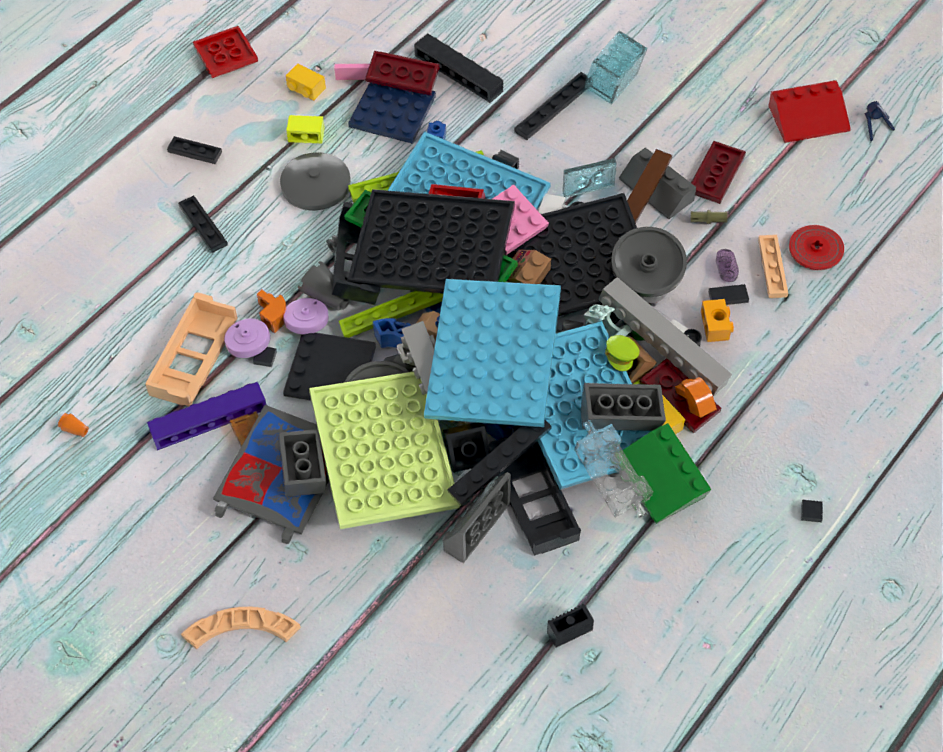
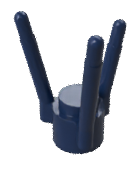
(876, 111)

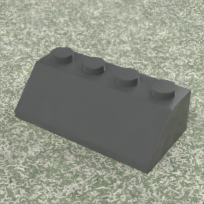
(672, 191)
(623, 406)

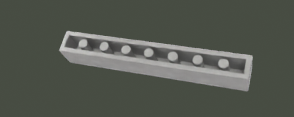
(664, 335)

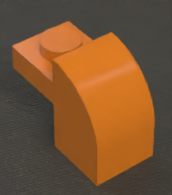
(273, 310)
(698, 396)

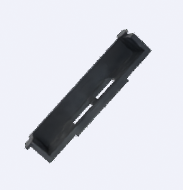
(361, 293)
(550, 530)

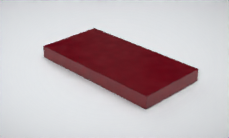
(402, 72)
(717, 171)
(668, 377)

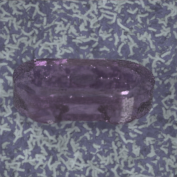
(727, 267)

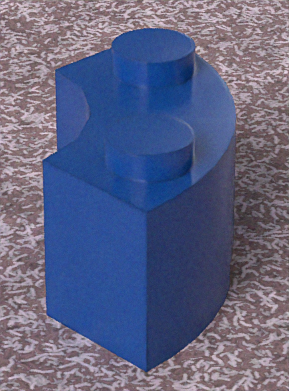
(389, 332)

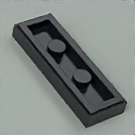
(194, 150)

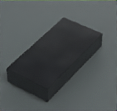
(732, 294)

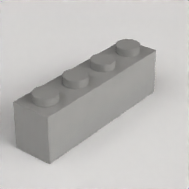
(420, 352)

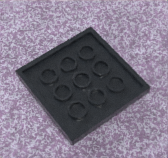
(325, 361)

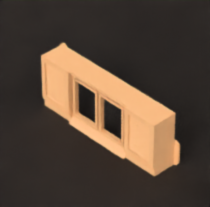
(203, 319)

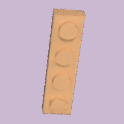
(773, 266)

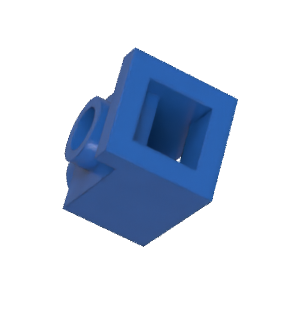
(437, 129)

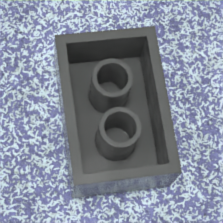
(302, 463)

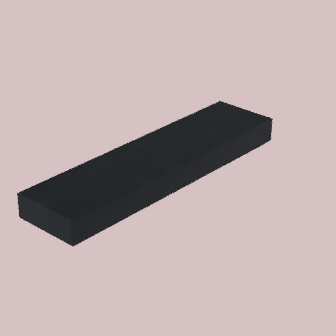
(203, 224)

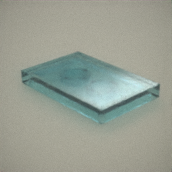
(589, 177)

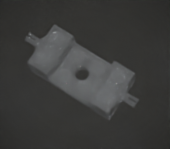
(601, 452)

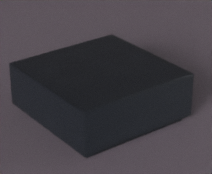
(266, 357)
(811, 510)

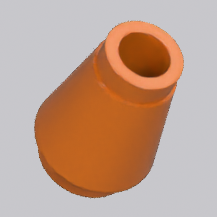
(72, 425)

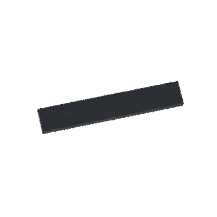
(552, 107)

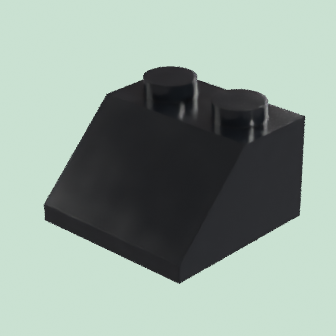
(466, 445)

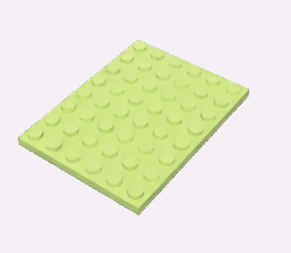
(381, 450)

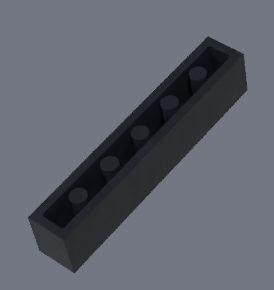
(459, 68)

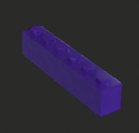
(206, 415)

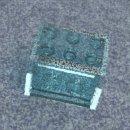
(615, 67)

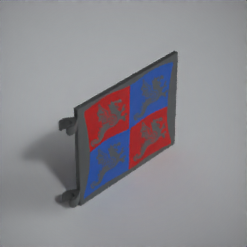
(256, 476)

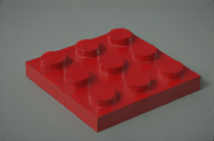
(225, 51)

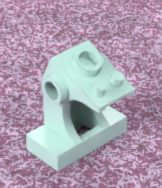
(601, 313)

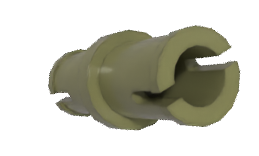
(708, 216)

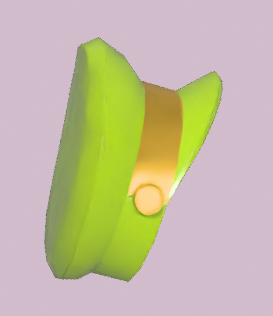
(621, 352)

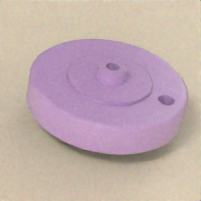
(306, 316)
(247, 338)

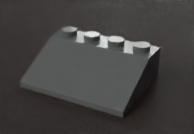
(478, 519)

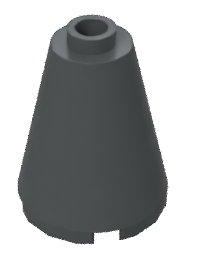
(318, 285)

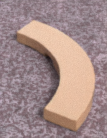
(240, 618)

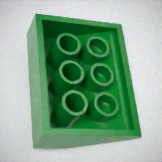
(668, 471)

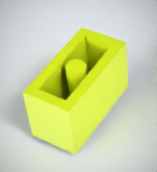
(305, 129)

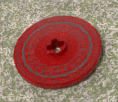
(829, 249)

